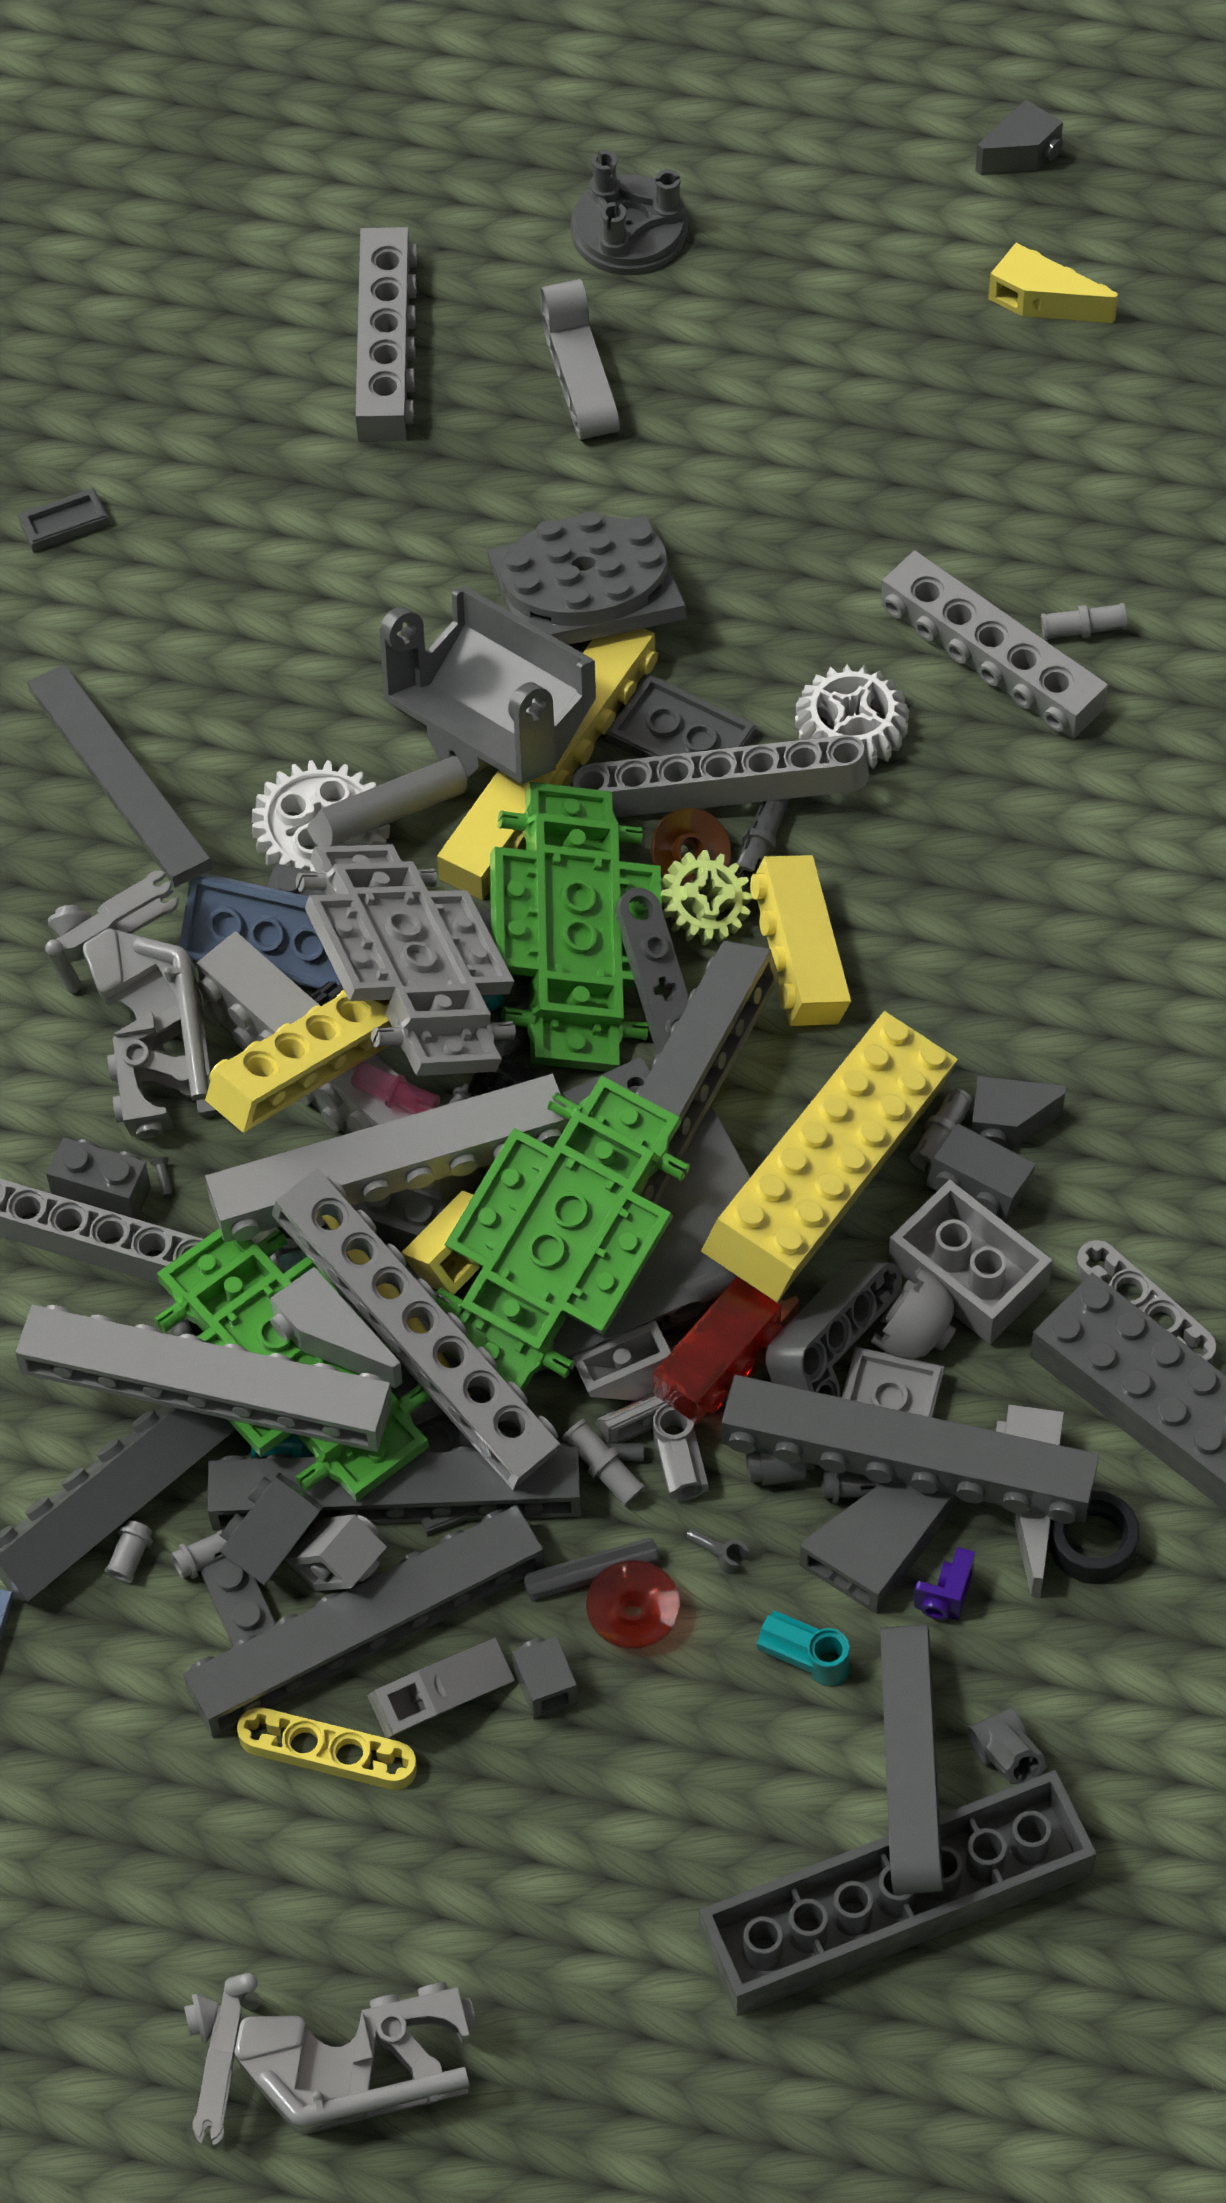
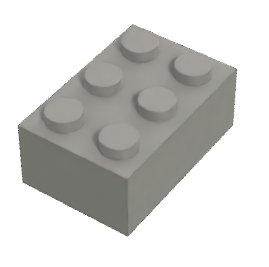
(977, 1258)

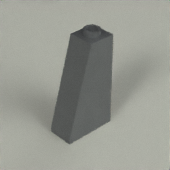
(876, 1541)

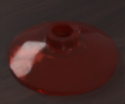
(633, 1585)

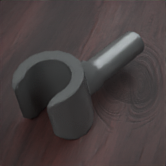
(720, 1550)

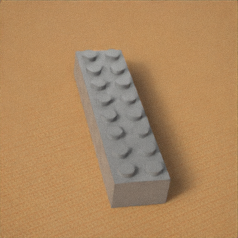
(256, 1000)

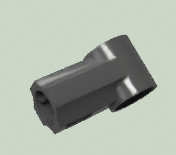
(1005, 1743)

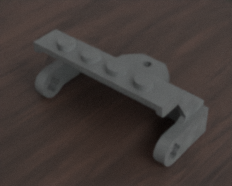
(488, 686)

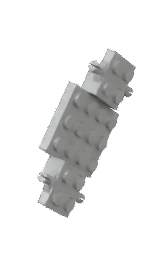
(413, 949)

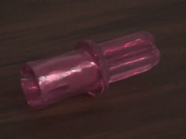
(392, 1089)

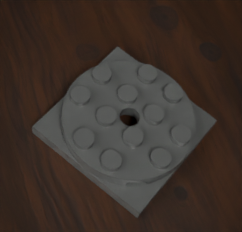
(588, 577)

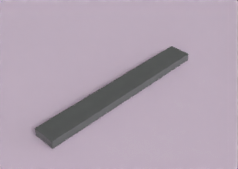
(120, 776)

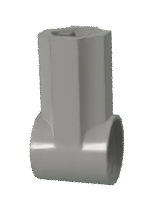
(679, 1455)

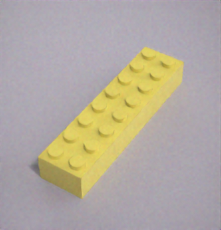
(828, 1156)

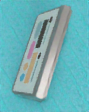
(629, 1420)

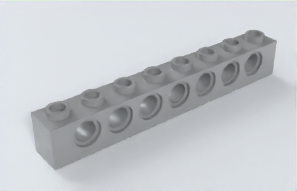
(510, 1457)

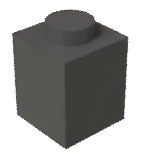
(544, 1676)

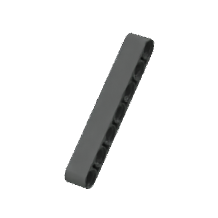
(911, 1760)

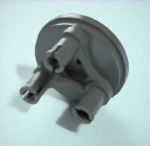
(629, 220)

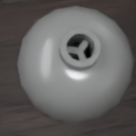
(917, 1319)

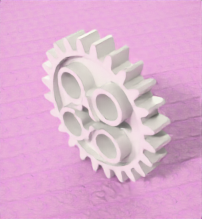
(304, 793)

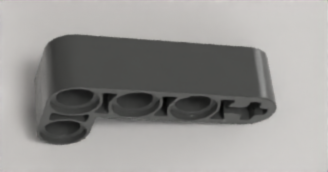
(831, 1324)

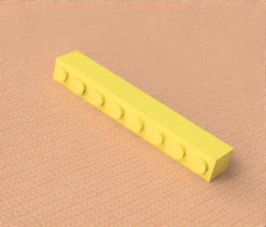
(618, 668)

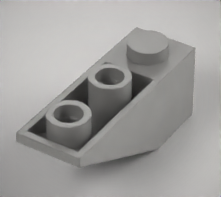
(440, 1687)

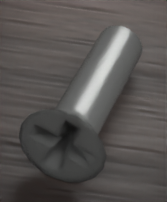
(162, 1174)

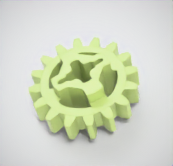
(717, 884)

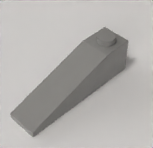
(1031, 1527)

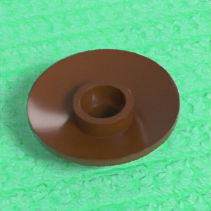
(693, 829)

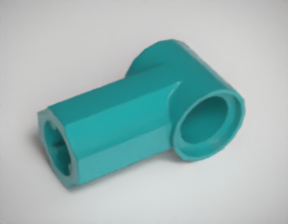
(803, 1645)

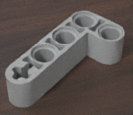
(577, 359)

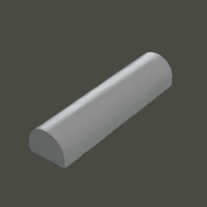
(388, 802)

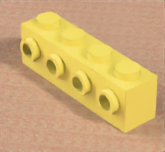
(800, 940)

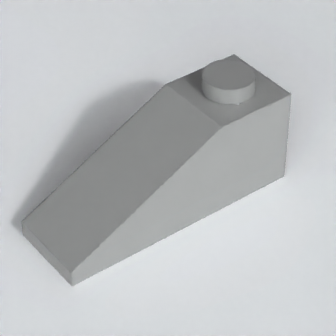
(329, 1329)

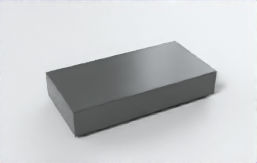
(63, 520)

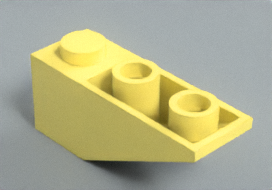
(1045, 289)

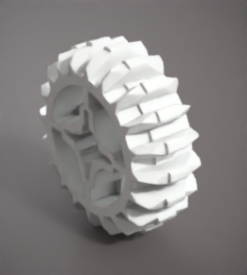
(846, 703)

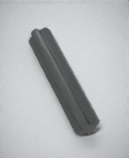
(585, 1569)

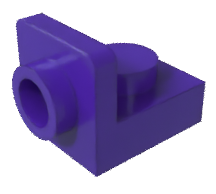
(953, 1585)

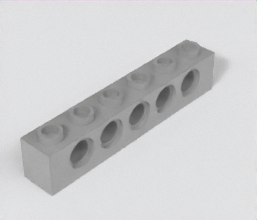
(384, 333)
(938, 602)

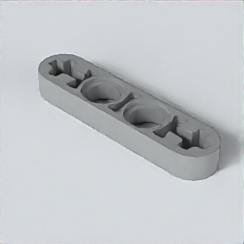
(1152, 1299)

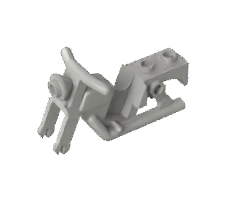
(154, 983)
(319, 2083)

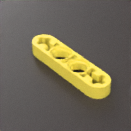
(323, 1756)

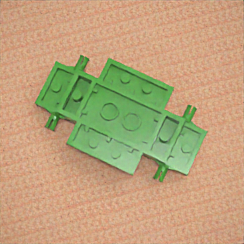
(561, 927)
(562, 1228)
(228, 1296)

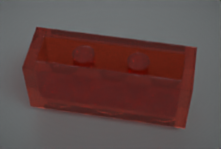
(716, 1349)

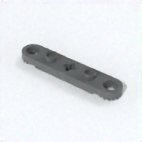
(652, 962)

